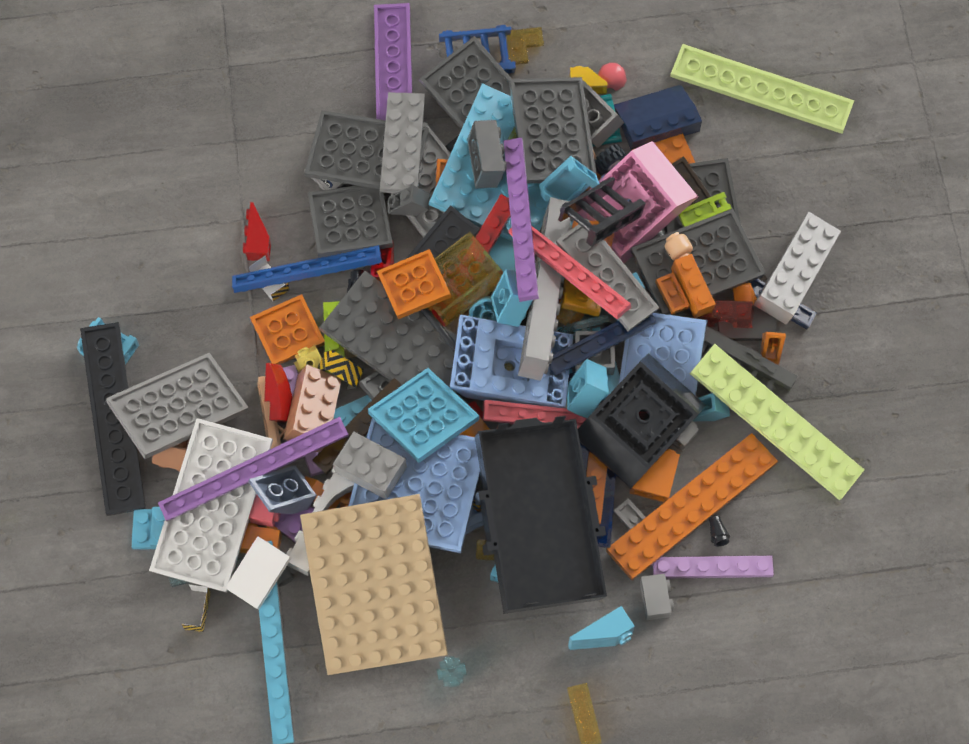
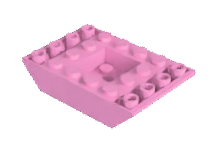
(649, 177)

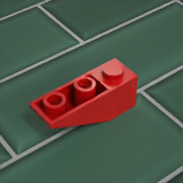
(258, 240)

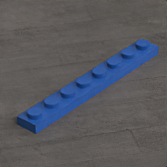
(306, 269)

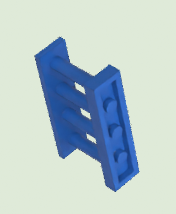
(500, 30)

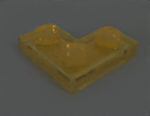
(522, 39)

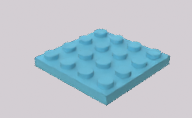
(423, 415)

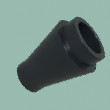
(718, 532)

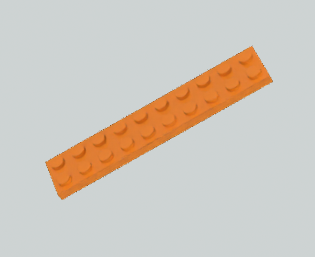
(691, 506)

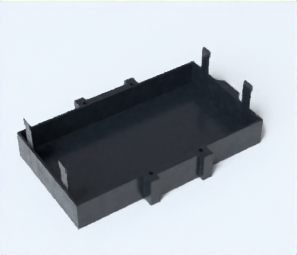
(539, 515)

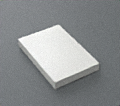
(258, 572)

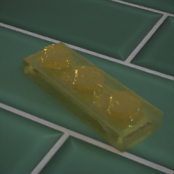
(584, 714)

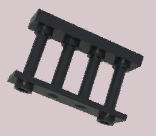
(606, 226)

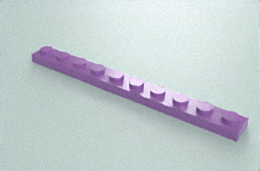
(521, 220)
(254, 467)

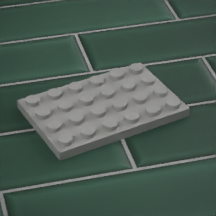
(166, 406)

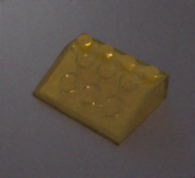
(468, 275)

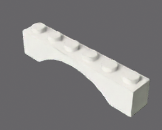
(333, 490)

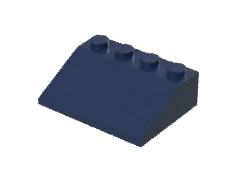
(658, 116)

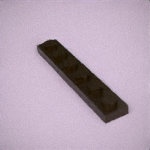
(359, 424)

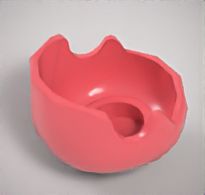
(613, 75)

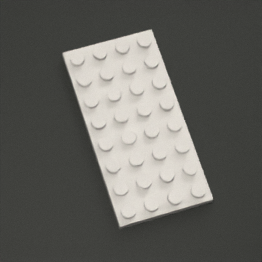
(208, 539)

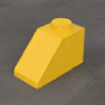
(591, 78)

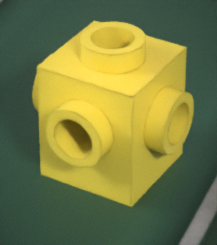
(307, 354)

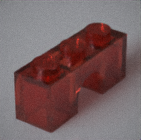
(736, 312)

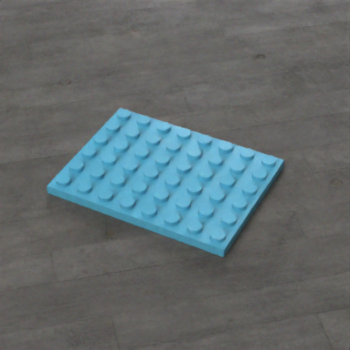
(457, 183)

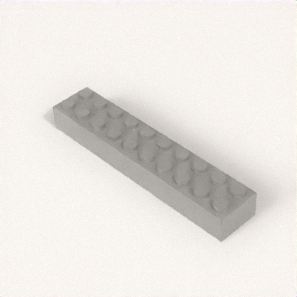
(542, 313)

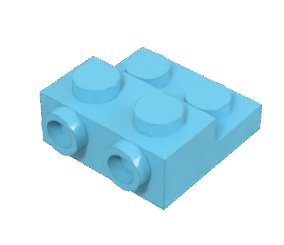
(147, 528)

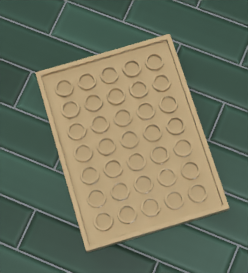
(373, 584)

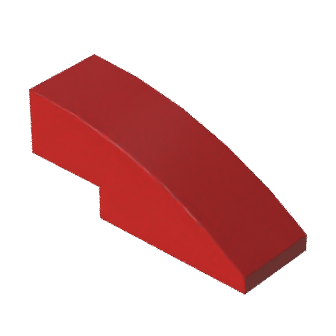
(277, 393)

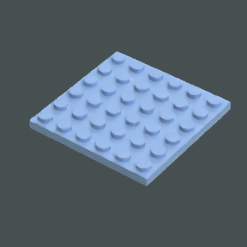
(443, 480)

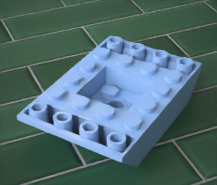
(480, 359)

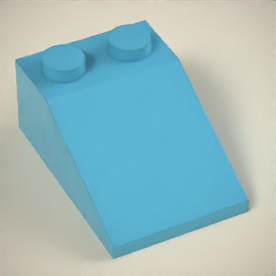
(605, 632)

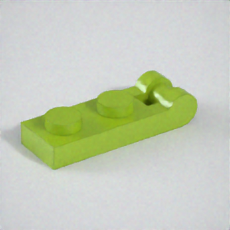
(704, 209)

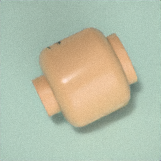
(678, 246)

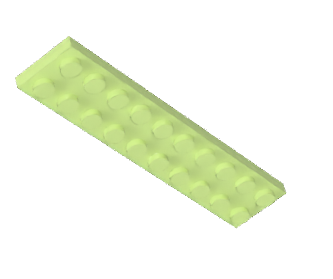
(762, 88)
(777, 421)

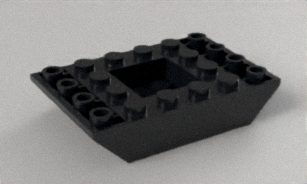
(623, 439)

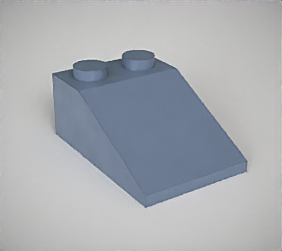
(284, 491)

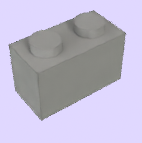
(656, 596)

